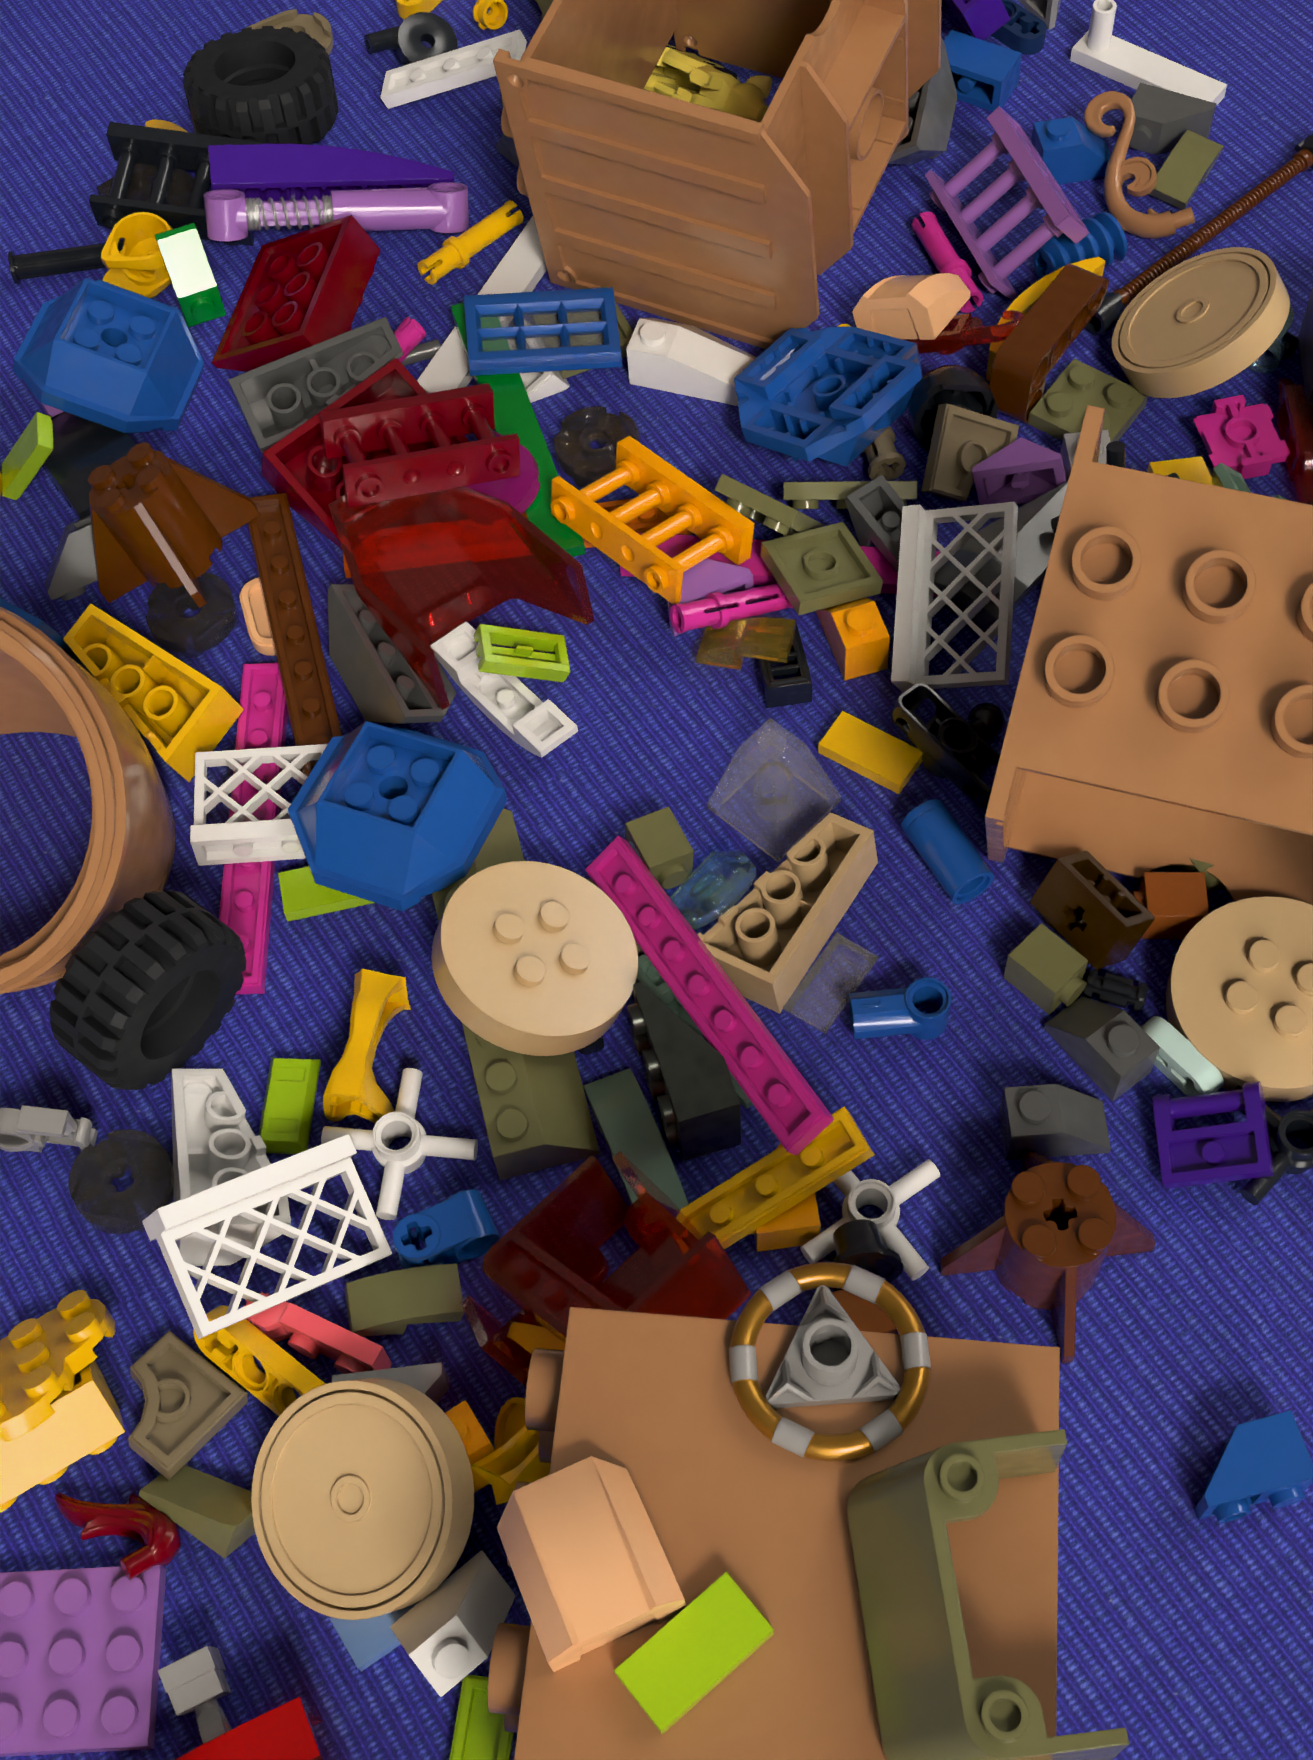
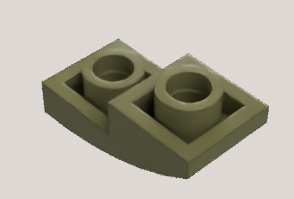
(1186, 169)
(403, 1297)

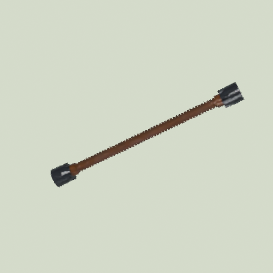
(1119, 299)

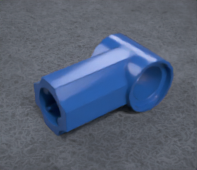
(894, 1011)

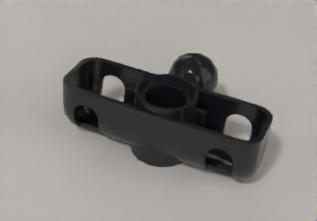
(950, 744)

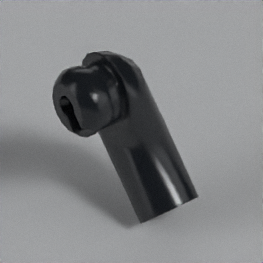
(381, 40)

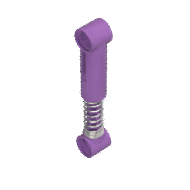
(437, 207)

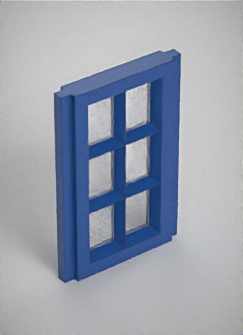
(542, 331)

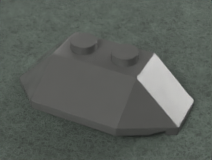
(930, 117)
(373, 666)

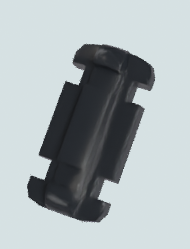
(1116, 990)

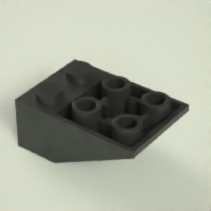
(686, 1078)

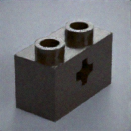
(1091, 910)

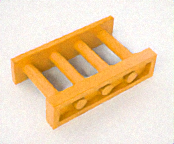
(660, 487)

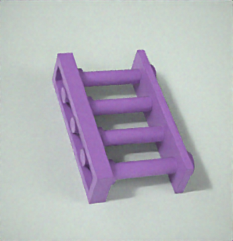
(1042, 192)

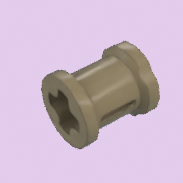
(882, 454)

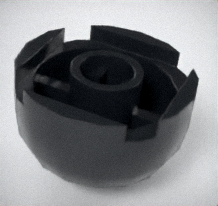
(949, 385)

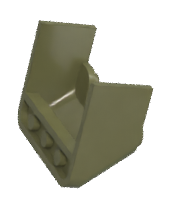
(914, 1614)

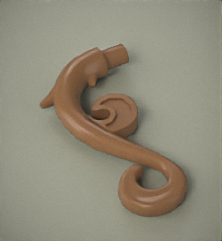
(1149, 225)

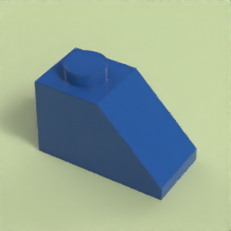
(1070, 150)

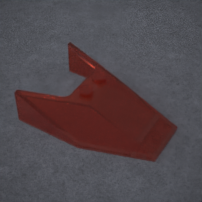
(447, 560)

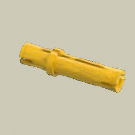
(458, 250)

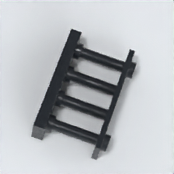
(167, 151)

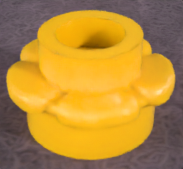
(496, 16)

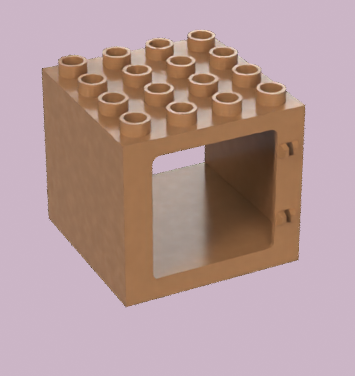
(732, 1502)

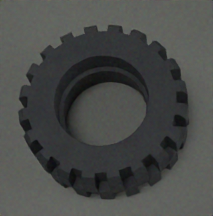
(262, 87)
(147, 989)

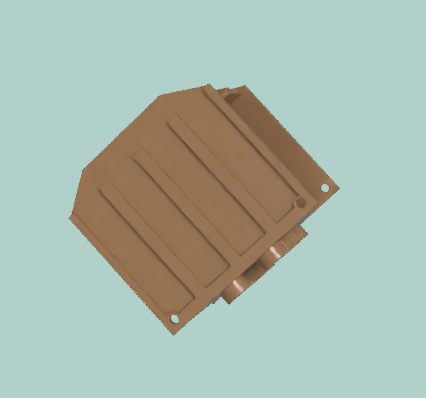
(695, 204)
(1167, 684)

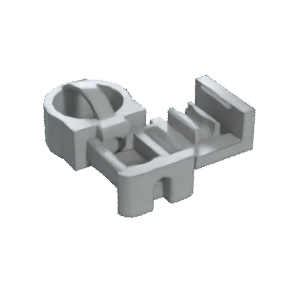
(35, 1126)

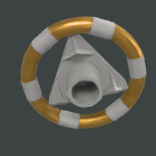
(829, 1362)

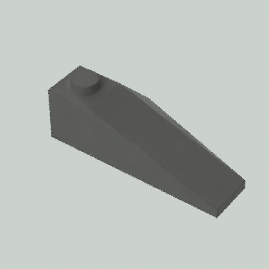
(299, 386)
(1031, 561)

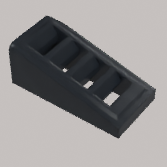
(787, 690)

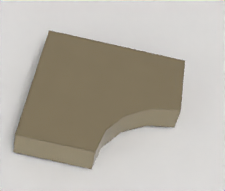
(957, 445)
(183, 1404)

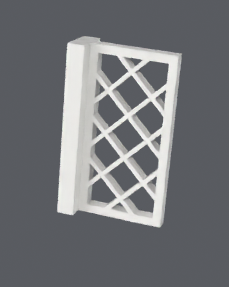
(916, 591)
(253, 839)
(250, 1192)

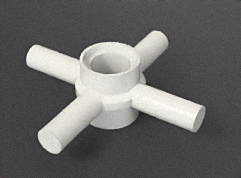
(411, 1157)
(888, 1199)

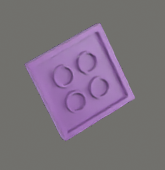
(79, 1660)

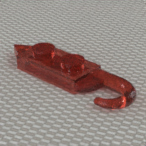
(967, 331)
(1295, 427)

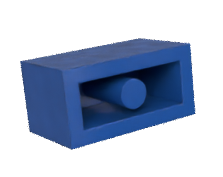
(982, 70)

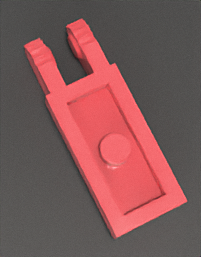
(315, 1335)

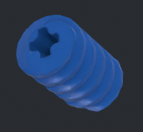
(1103, 241)

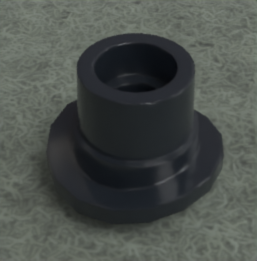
(861, 1245)

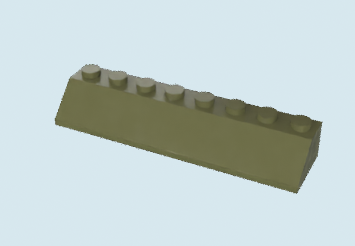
(528, 1102)

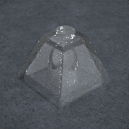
(773, 790)

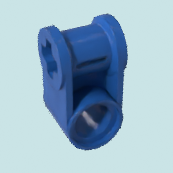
(449, 1230)

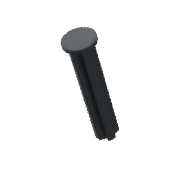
(56, 261)

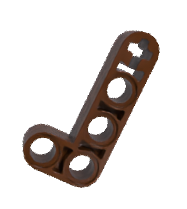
(1043, 338)

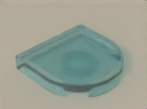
(714, 887)

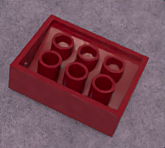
(299, 294)
(300, 466)

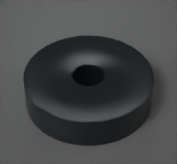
(420, 28)

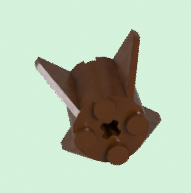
(158, 522)
(1052, 1240)

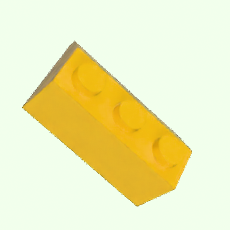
(82, 1424)

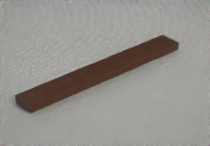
(292, 624)

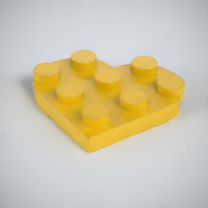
(44, 1356)

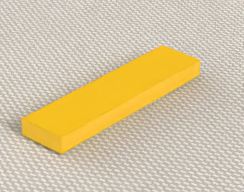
(779, 1182)

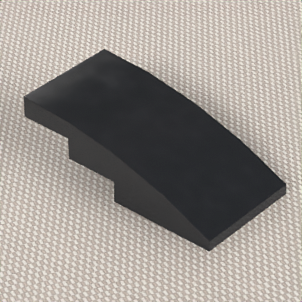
(76, 452)

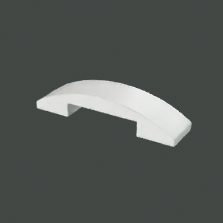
(503, 698)

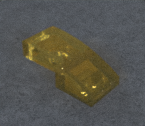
(747, 637)

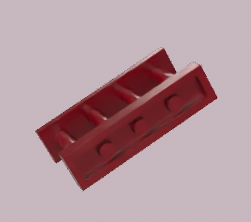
(412, 421)

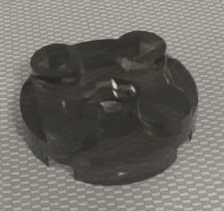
(574, 439)
(197, 633)
(109, 1159)

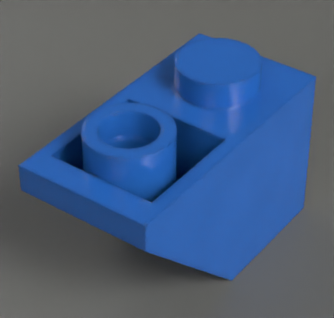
(1257, 1465)

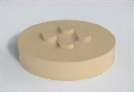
(1201, 322)
(534, 958)
(1248, 994)
(362, 1498)

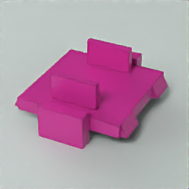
(1241, 436)

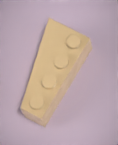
(792, 912)

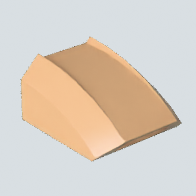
(911, 305)
(586, 1559)

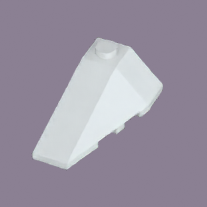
(684, 361)
(210, 1148)

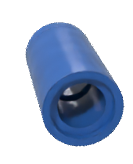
(947, 851)

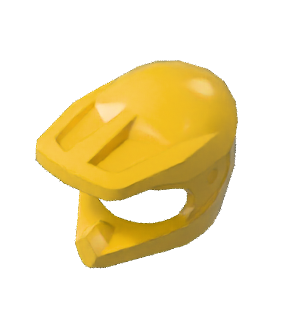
(140, 262)

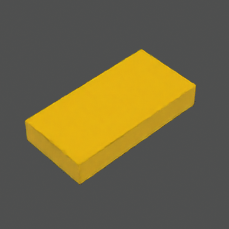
(870, 752)

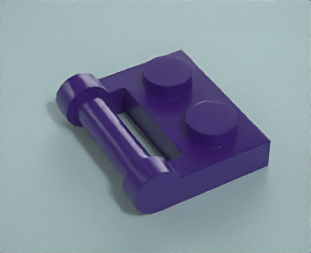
(1214, 1151)

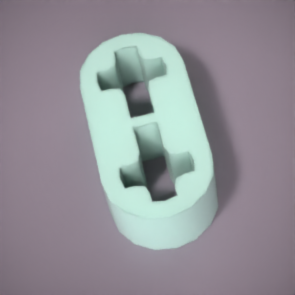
(1181, 1060)

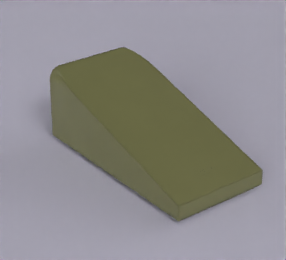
(204, 1507)

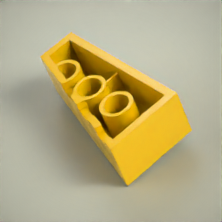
(158, 692)

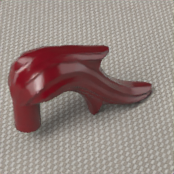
(132, 1520)

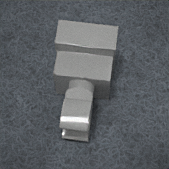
(195, 1686)

